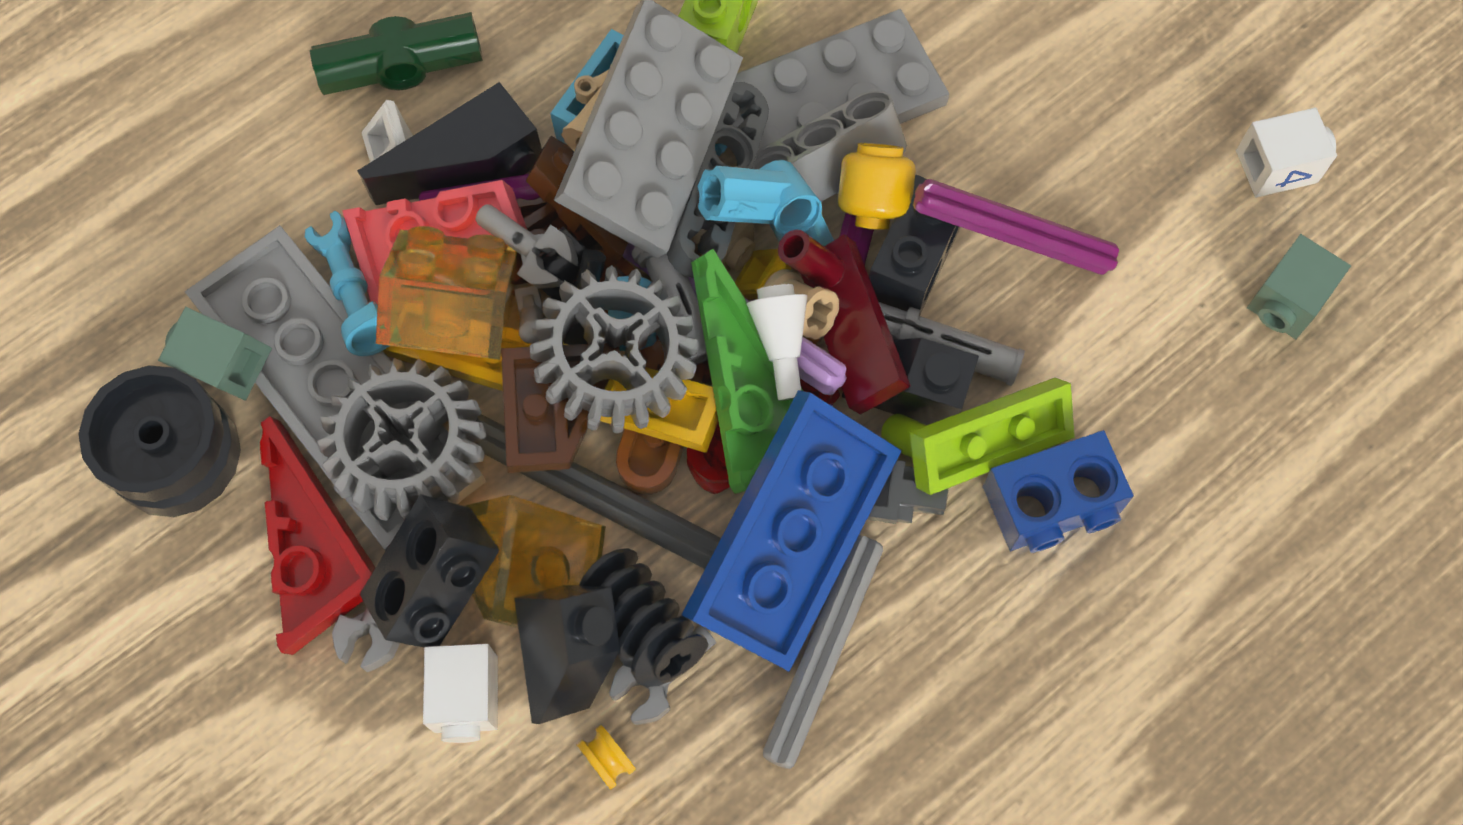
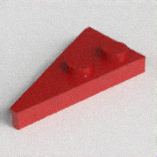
(314, 551)

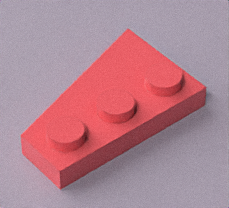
(451, 212)

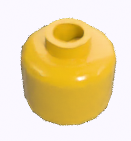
(876, 184)

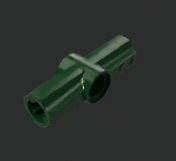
(396, 53)

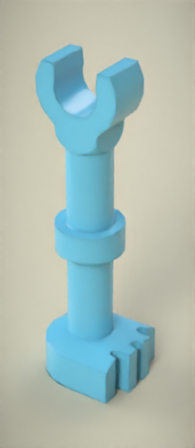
(348, 286)

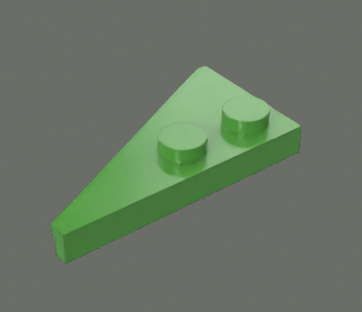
(738, 370)

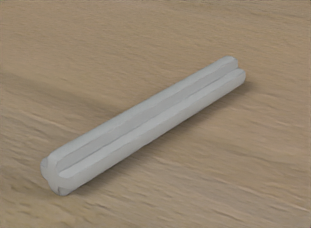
(822, 654)

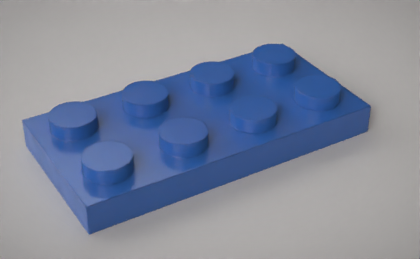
(792, 531)

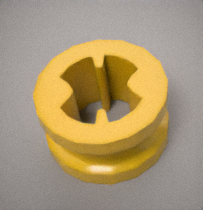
(606, 757)

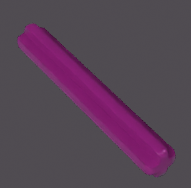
(1015, 227)

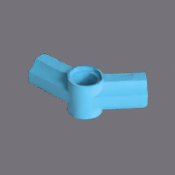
(763, 196)

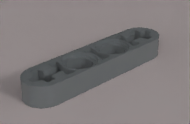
(744, 143)

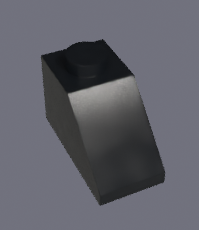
(937, 380)
(566, 647)

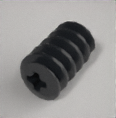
(649, 632)

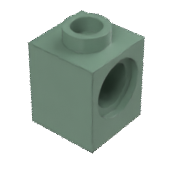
(1298, 287)
(214, 353)

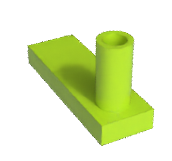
(984, 435)

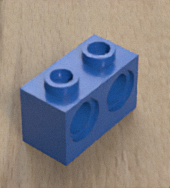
(1050, 480)

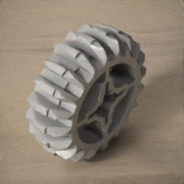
(588, 308)
(418, 422)

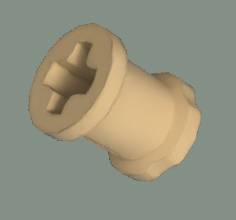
(821, 303)

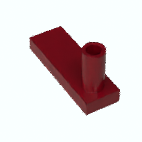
(859, 330)

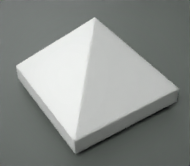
(385, 130)

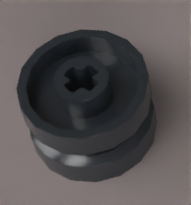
(159, 441)

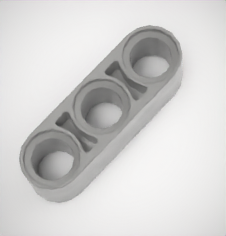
(822, 143)

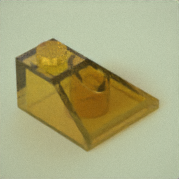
(536, 552)

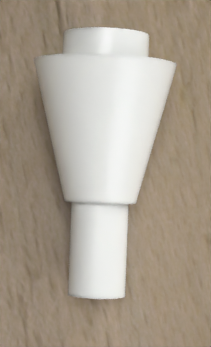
(780, 324)

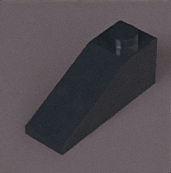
(469, 145)

